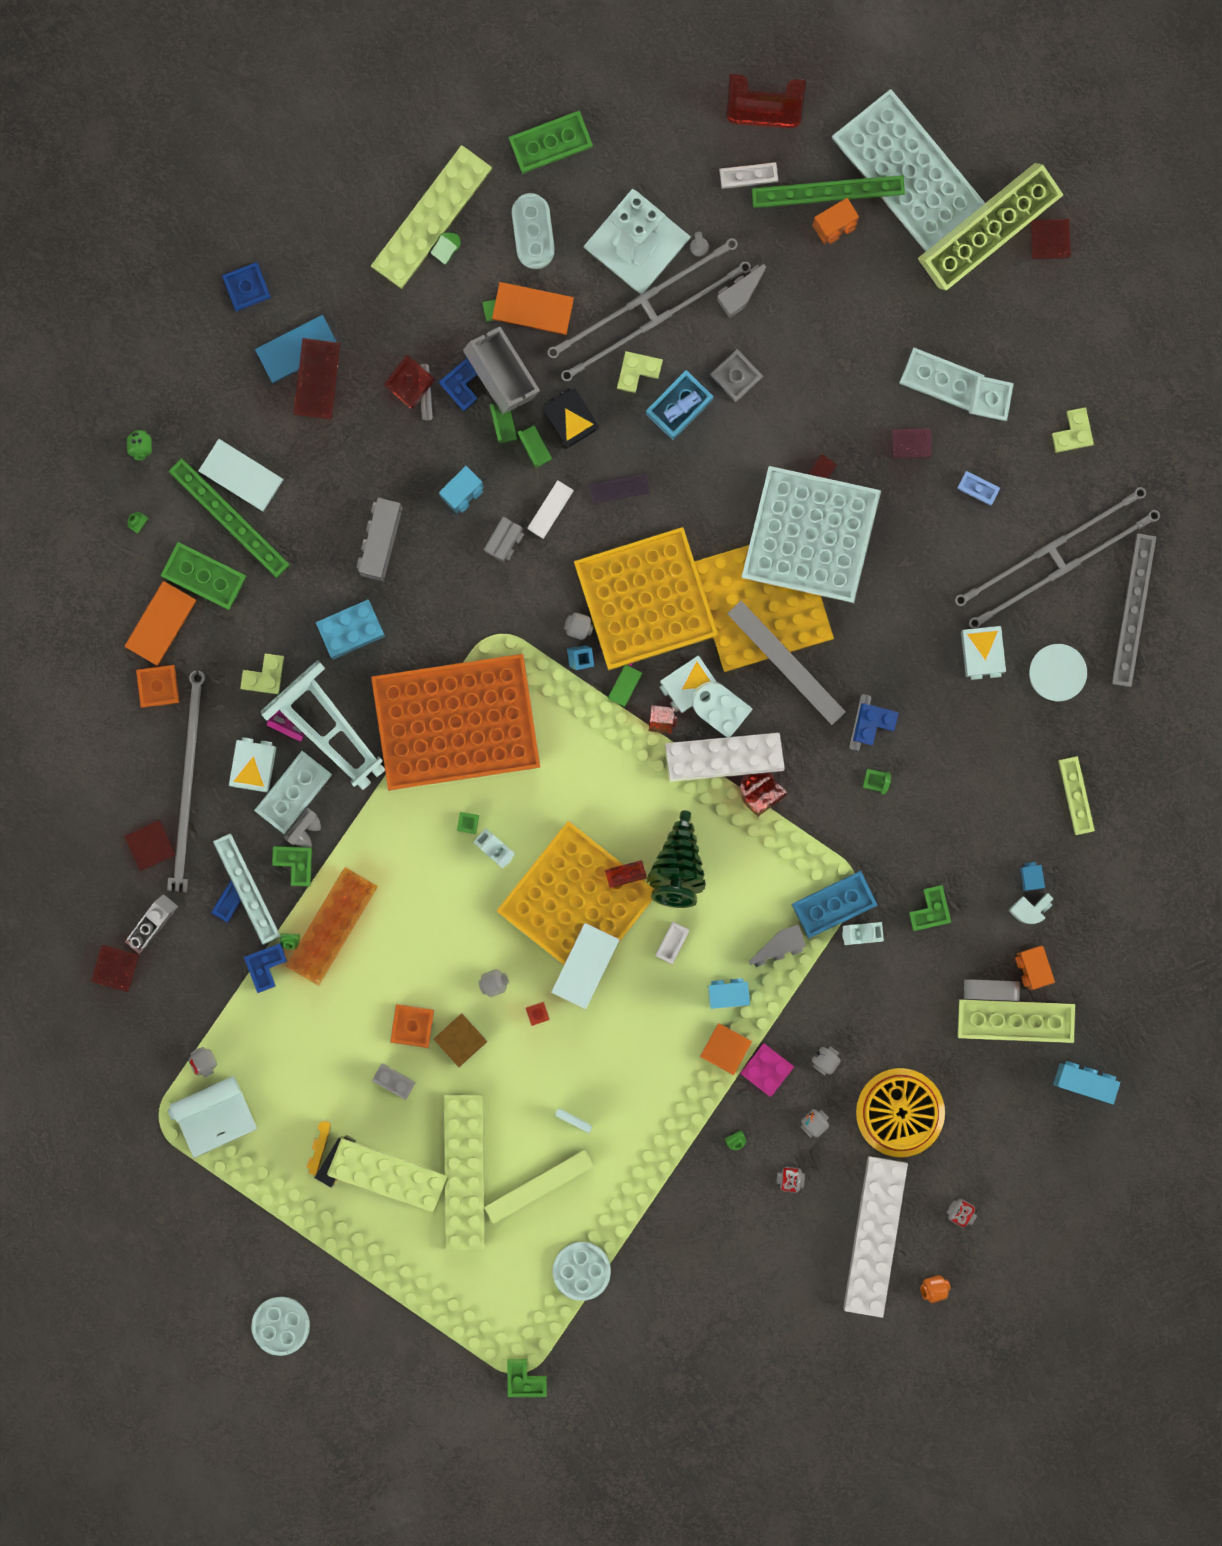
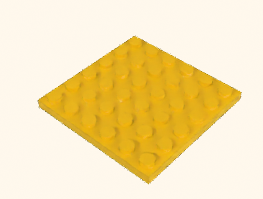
(645, 598)
(789, 614)
(572, 889)

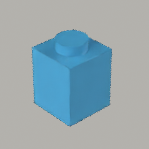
(580, 657)
(1032, 876)

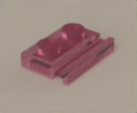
(911, 443)

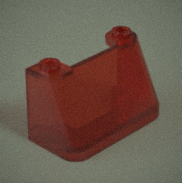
(765, 108)

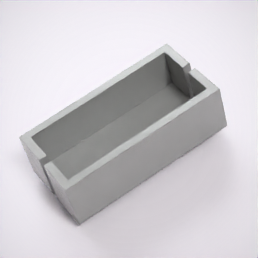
(501, 370)
(380, 539)

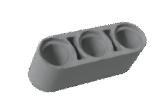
(992, 990)

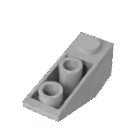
(739, 294)
(151, 923)
(783, 942)

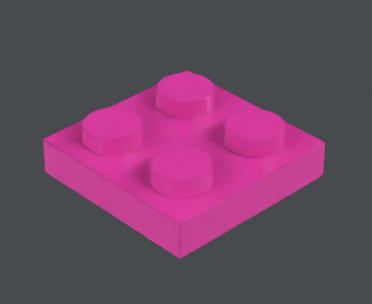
(767, 1070)

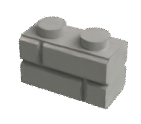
(503, 540)
(394, 1081)

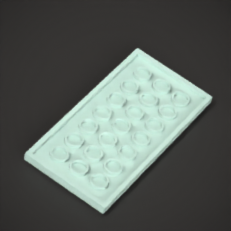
(893, 143)

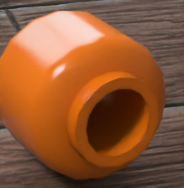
(935, 1289)

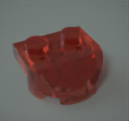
(761, 792)

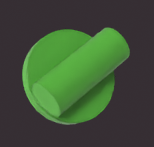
(136, 521)
(289, 941)
(736, 1140)

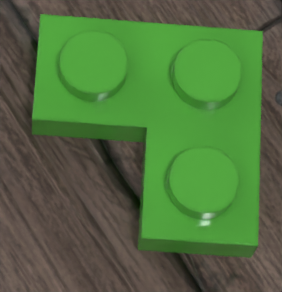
(299, 859)
(936, 910)
(522, 1385)

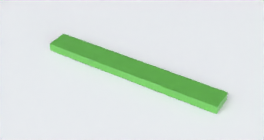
(828, 191)
(229, 518)

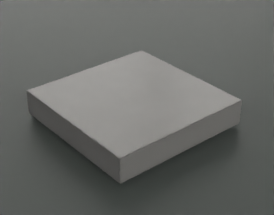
(736, 375)

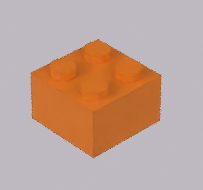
(836, 221)
(1034, 968)

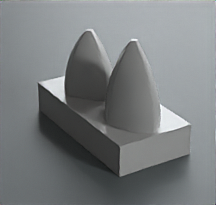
(296, 834)

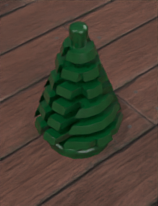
(678, 870)

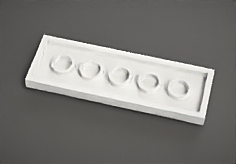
(724, 757)

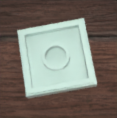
(991, 398)

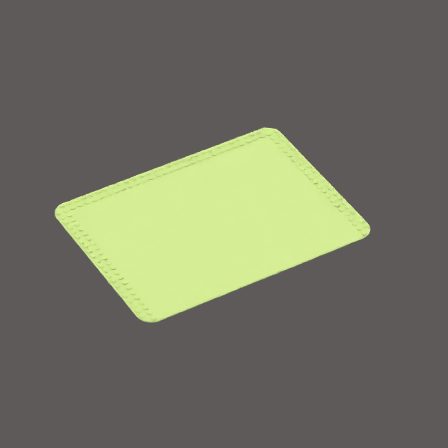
(426, 941)

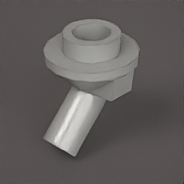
(699, 245)

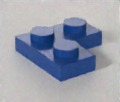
(456, 384)
(869, 719)
(260, 964)

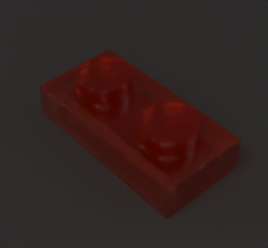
(625, 874)

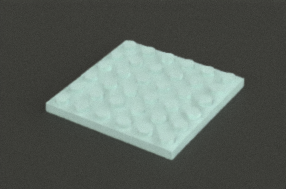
(811, 534)

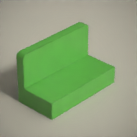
(503, 425)
(534, 446)

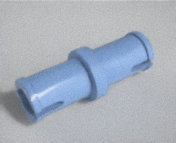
(682, 406)

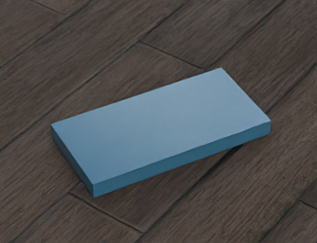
(283, 354)
(834, 904)

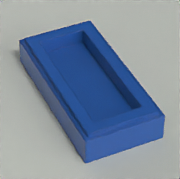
(227, 903)

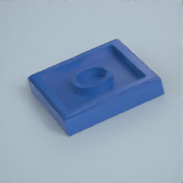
(246, 286)

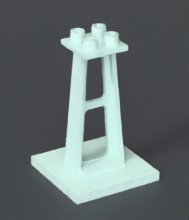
(637, 241)
(292, 693)

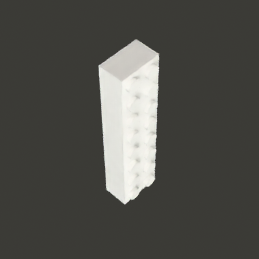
(875, 1236)

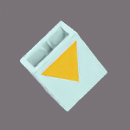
(983, 652)
(683, 683)
(252, 765)

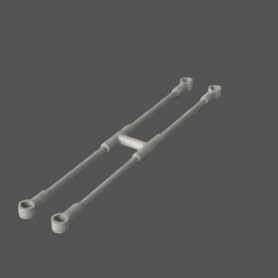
(654, 319)
(1051, 548)

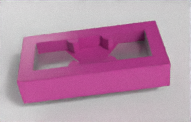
(284, 725)

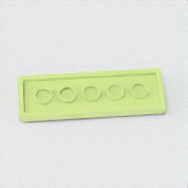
(1016, 1021)
(387, 1175)

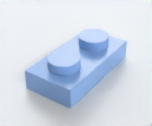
(978, 488)

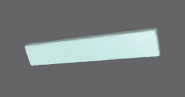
(246, 889)

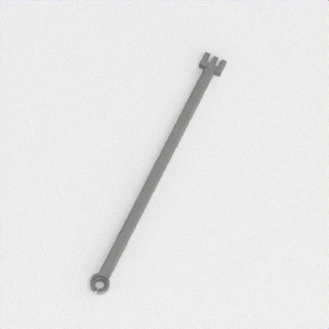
(187, 785)

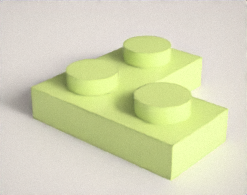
(637, 365)
(1078, 435)
(267, 680)

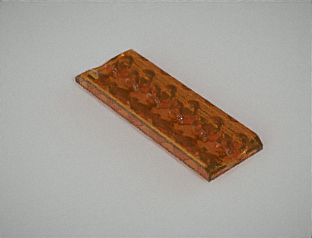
(331, 926)

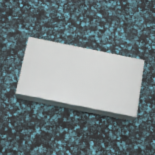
(672, 942)

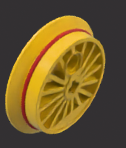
(909, 1144)

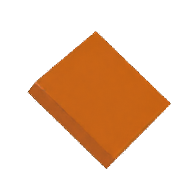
(157, 686)
(412, 1026)
(726, 1049)

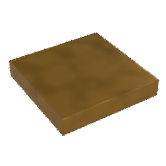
(460, 1040)

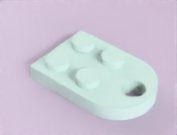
(721, 708)

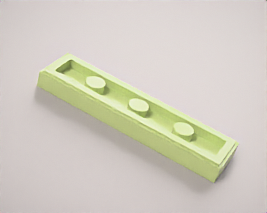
(1076, 795)

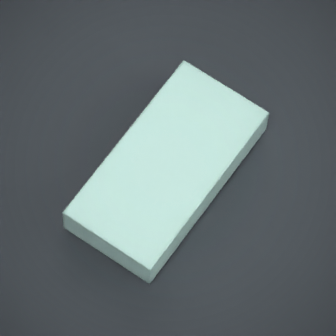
(573, 1120)

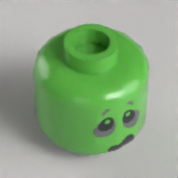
(139, 445)

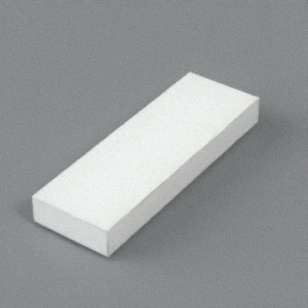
(748, 175)
(550, 509)

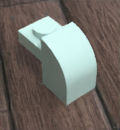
(494, 848)
(1030, 914)
(862, 933)

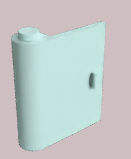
(212, 1112)

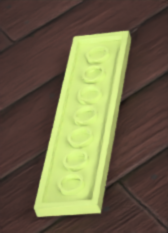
(431, 217)
(465, 1173)

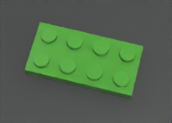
(550, 142)
(203, 576)

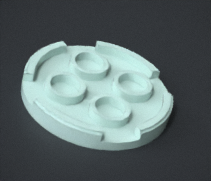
(1058, 672)
(581, 1271)
(280, 1326)

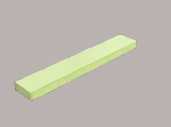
(539, 1186)

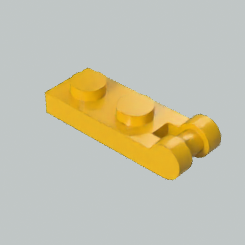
(319, 1147)

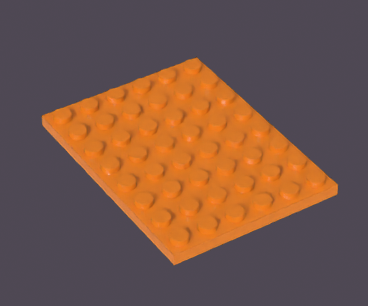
(455, 722)

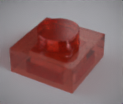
(537, 1013)

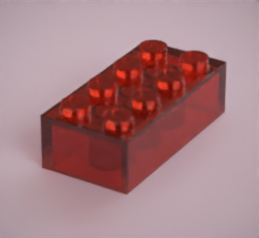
(317, 379)

